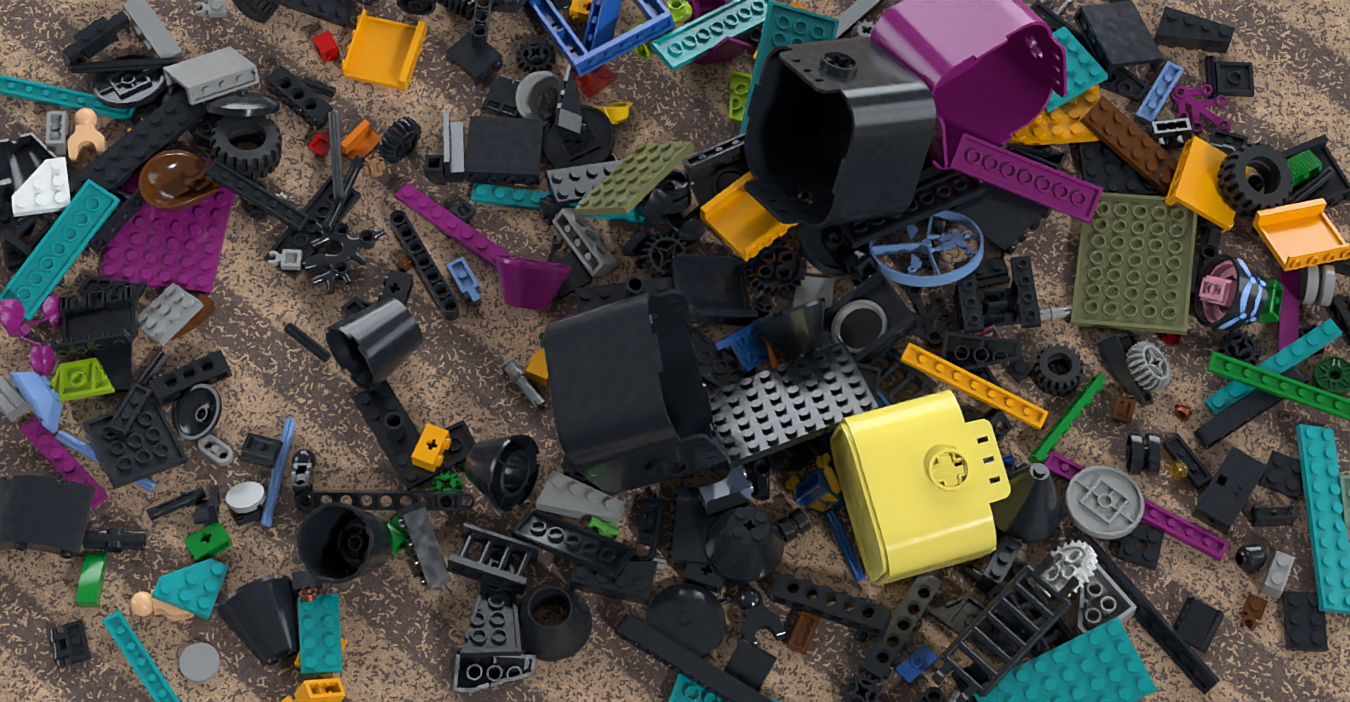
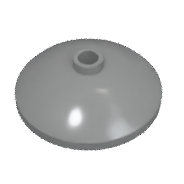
(531, 88)
(845, 310)

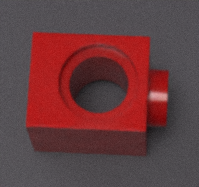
(326, 46)

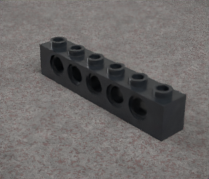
(923, 583)
(837, 613)

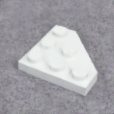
(44, 190)

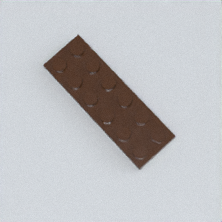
(1131, 144)

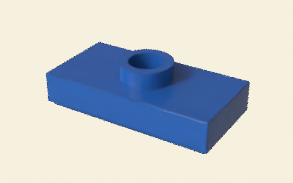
(916, 664)

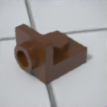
(1123, 407)

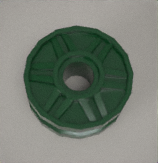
(1335, 367)

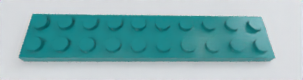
(1325, 517)

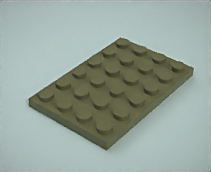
(633, 178)

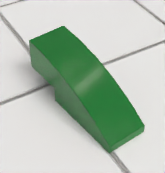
(91, 580)

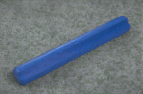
(845, 545)

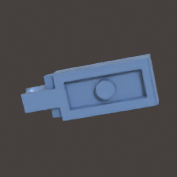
(465, 280)

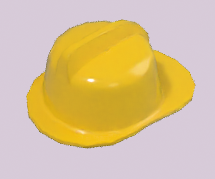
(616, 112)

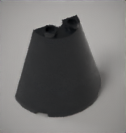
(19, 161)
(264, 618)

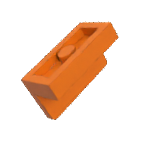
(360, 141)

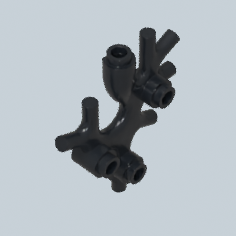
(338, 262)

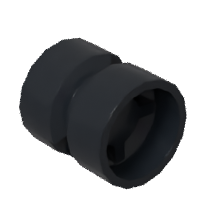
(794, 524)

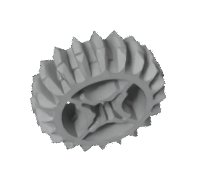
(1148, 366)

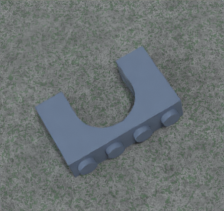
(728, 492)

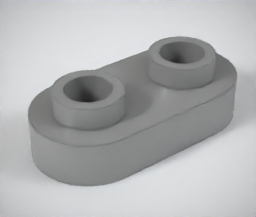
(216, 450)

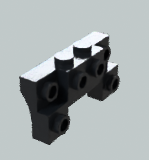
(95, 38)

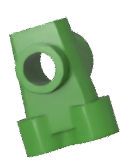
(603, 528)

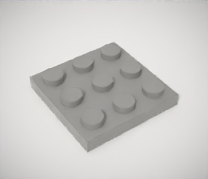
(168, 314)

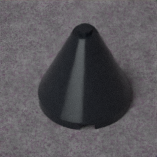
(1032, 507)

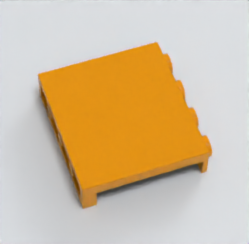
(383, 51)
(1197, 184)
(742, 220)
(1301, 235)

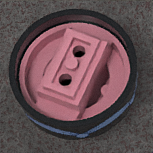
(1228, 293)

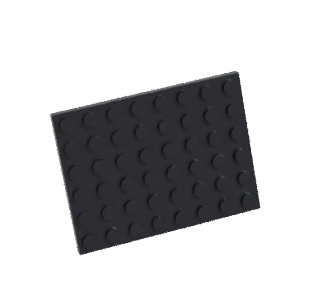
(788, 404)

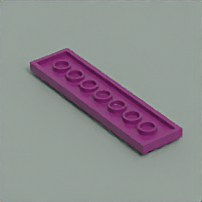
(1026, 178)

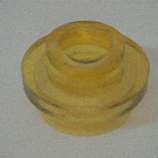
(1178, 469)

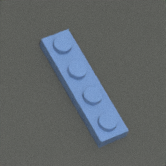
(1159, 93)

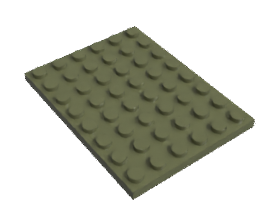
(1135, 265)

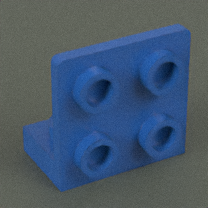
(746, 346)

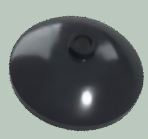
(197, 412)

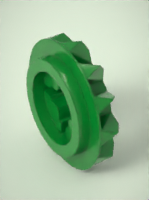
(455, 483)

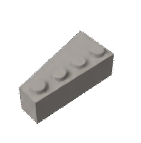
(151, 29)
(576, 500)

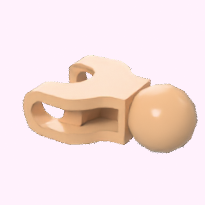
(85, 135)
(143, 605)

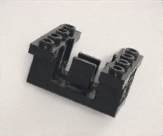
(997, 305)

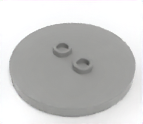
(1104, 502)

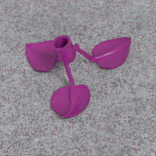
(11, 312)

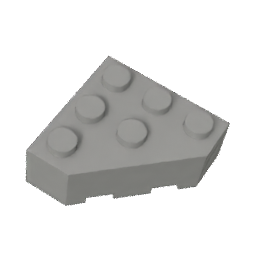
(1100, 602)

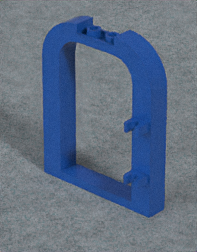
(582, 61)

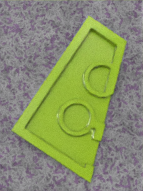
(739, 91)

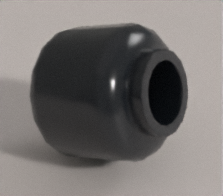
(1250, 557)

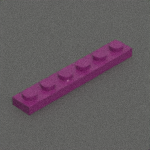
(60, 458)

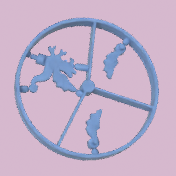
(925, 246)

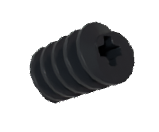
(462, 7)

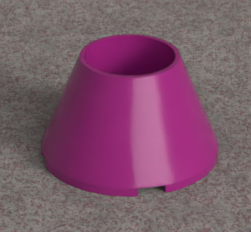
(529, 281)

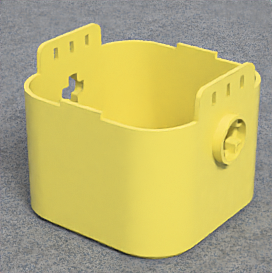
(907, 495)

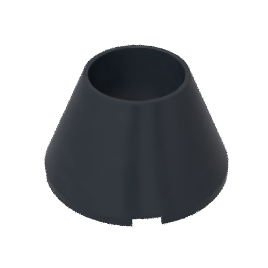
(504, 469)
(555, 641)

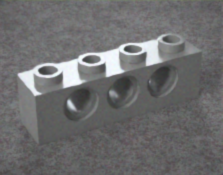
(584, 242)

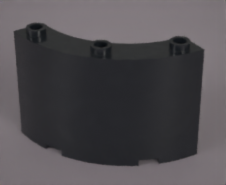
(43, 514)

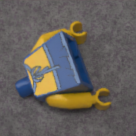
(819, 490)

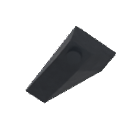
(569, 113)
(979, 351)
(476, 673)

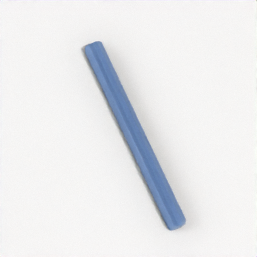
(89, 452)
(277, 474)

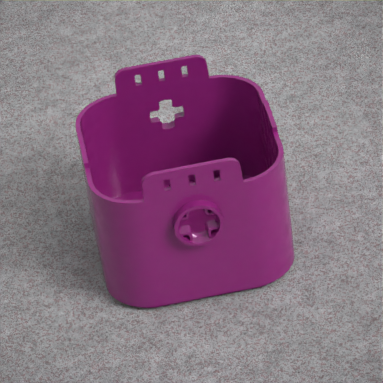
(977, 65)

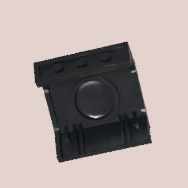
(716, 168)

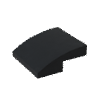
(750, 664)

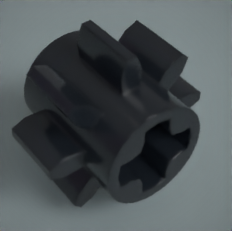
(257, 214)

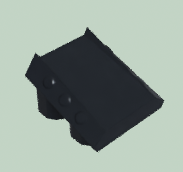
(1198, 623)

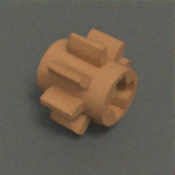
(373, 166)

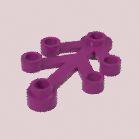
(1198, 106)

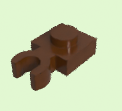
(1254, 609)

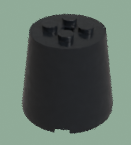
(374, 341)
(332, 546)

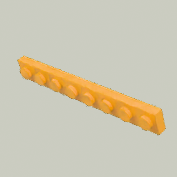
(974, 386)

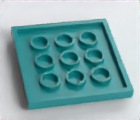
(1082, 70)

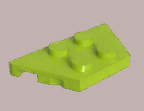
(81, 380)

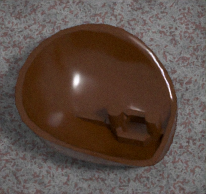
(176, 181)

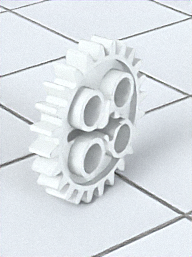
(1071, 560)

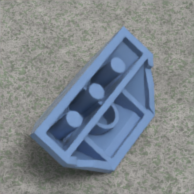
(40, 397)

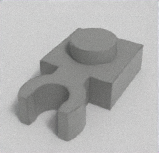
(214, 8)
(289, 259)

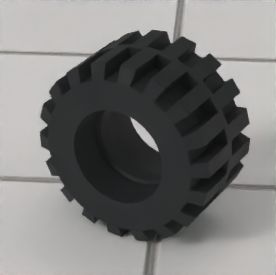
(257, 9)
(1058, 383)

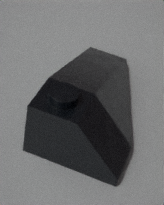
(1114, 352)

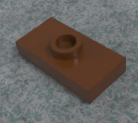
(803, 632)

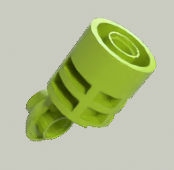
(680, 12)

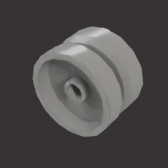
(1317, 285)

